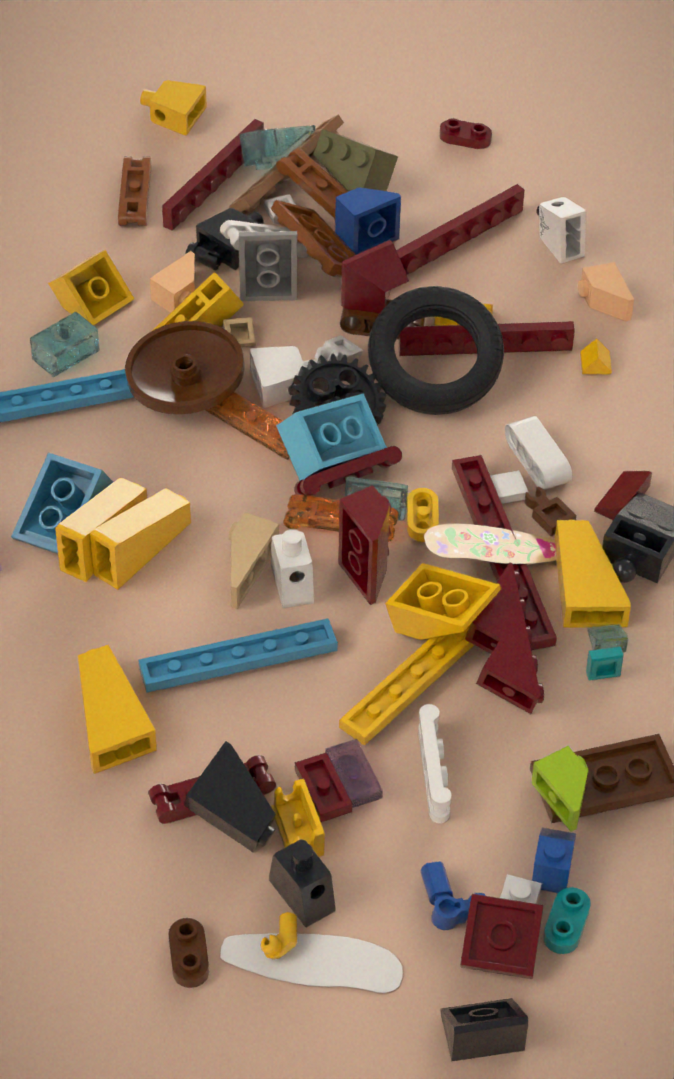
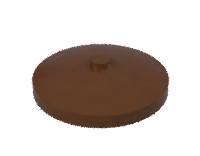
(184, 367)

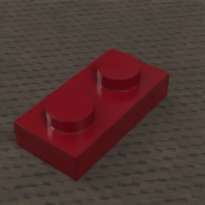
(324, 787)

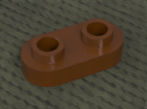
(187, 950)

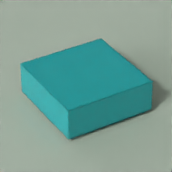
(604, 663)

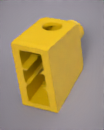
(176, 105)

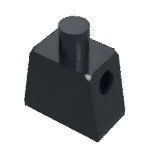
(210, 236)
(296, 874)

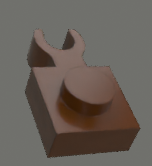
(547, 511)

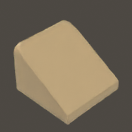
(242, 330)

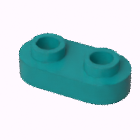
(567, 917)

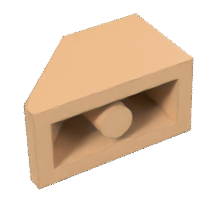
(174, 282)
(606, 291)

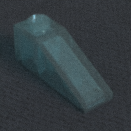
(268, 146)

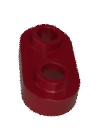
(465, 134)

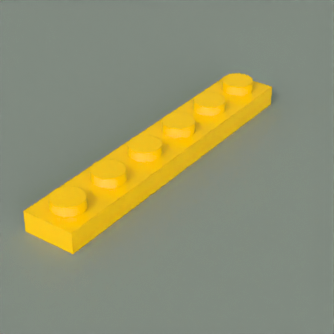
(403, 686)

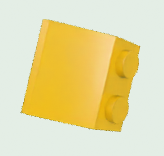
(92, 288)

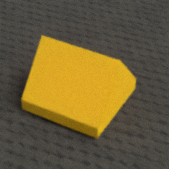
(595, 359)

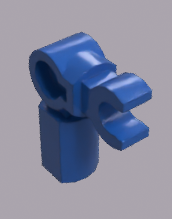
(447, 909)

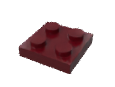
(501, 936)

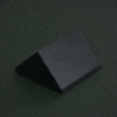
(484, 1029)

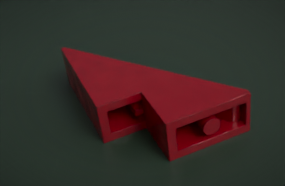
(504, 634)

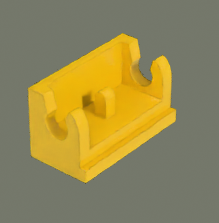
(298, 817)

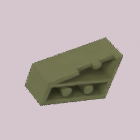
(355, 162)

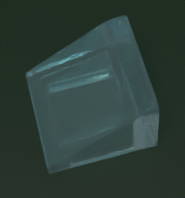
(608, 637)

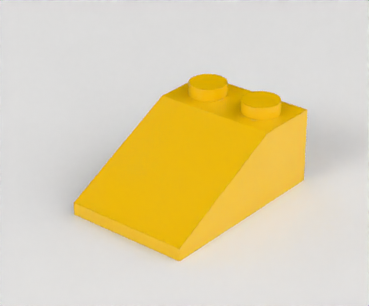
(438, 602)

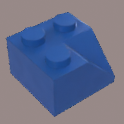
(367, 218)

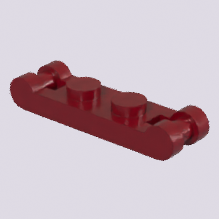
(360, 467)
(168, 812)

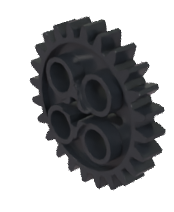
(328, 377)

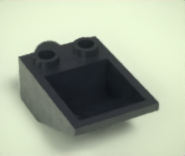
(641, 539)

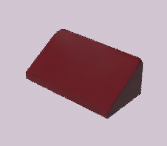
(622, 492)

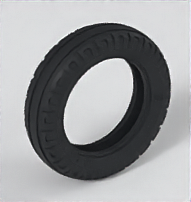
(449, 304)

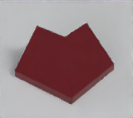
(370, 277)

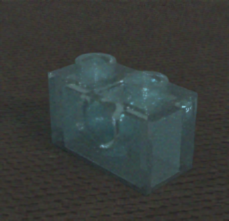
(64, 344)

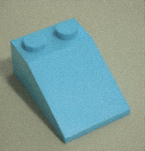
(330, 435)

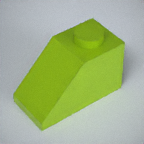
(562, 784)

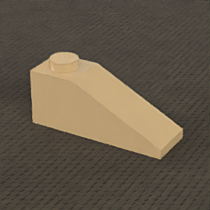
(249, 553)

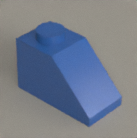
(553, 859)

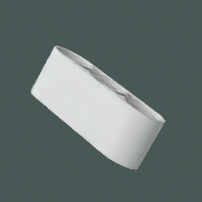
(538, 453)

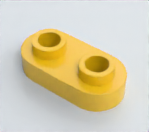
(421, 512)

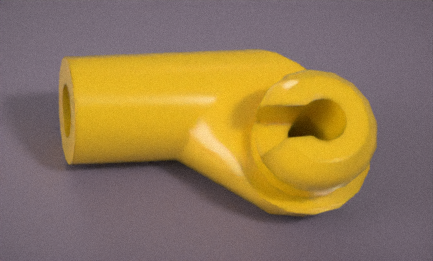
(285, 940)

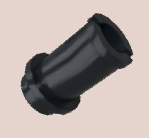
(205, 256)

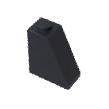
(232, 800)

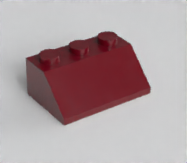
(364, 540)

